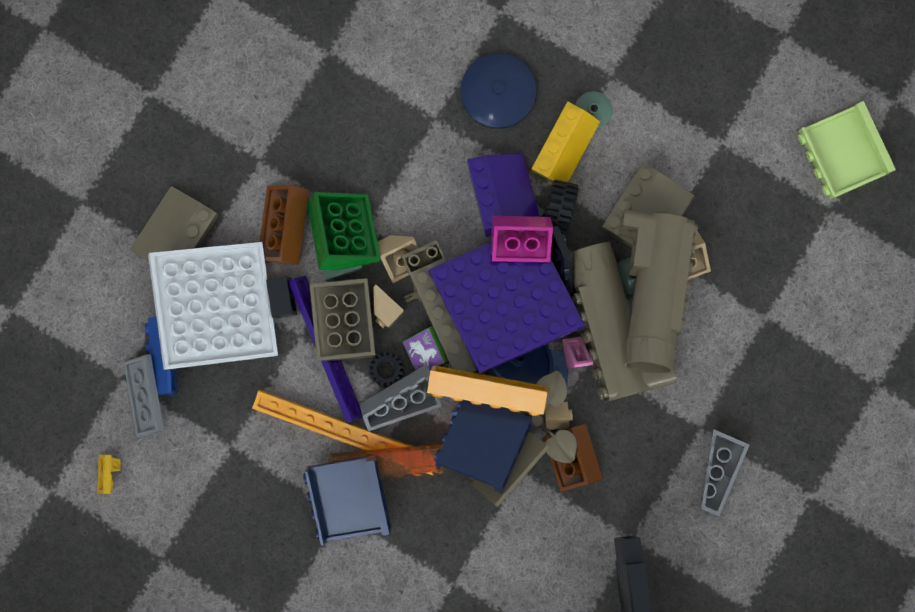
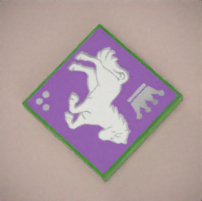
(425, 349)

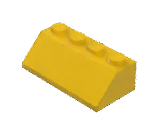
(566, 144)

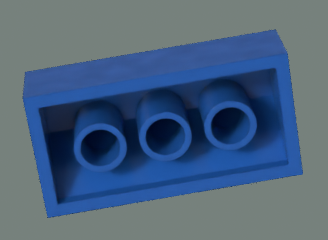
(165, 379)

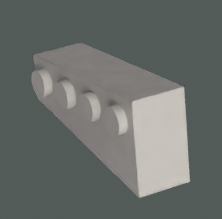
(400, 400)
(723, 466)

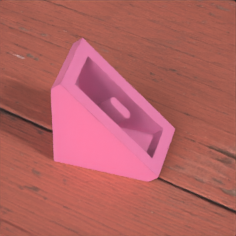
(576, 353)

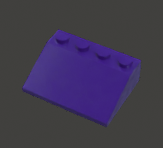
(501, 187)

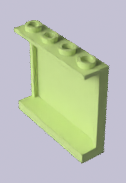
(846, 151)

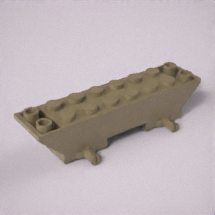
(418, 264)

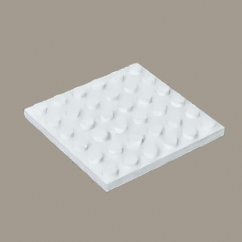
(212, 305)

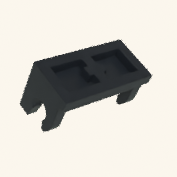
(281, 297)

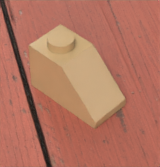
(385, 308)

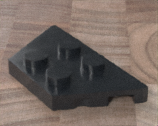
(562, 258)

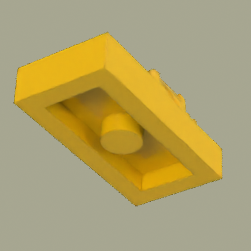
(105, 466)

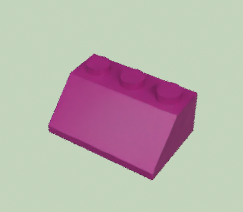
(521, 238)

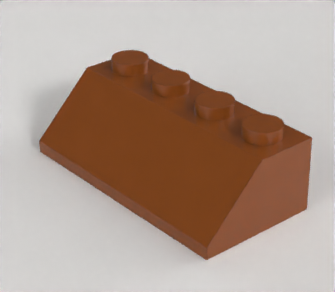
(283, 223)

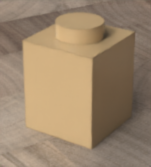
(558, 416)

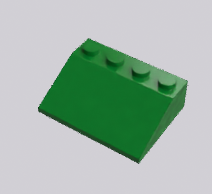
(342, 230)

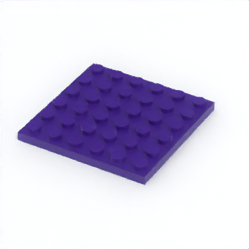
(504, 305)

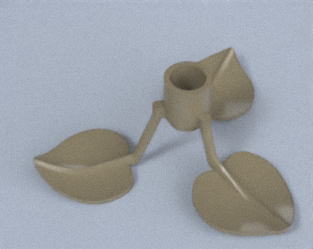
(563, 443)

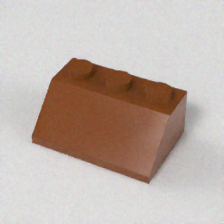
(584, 468)

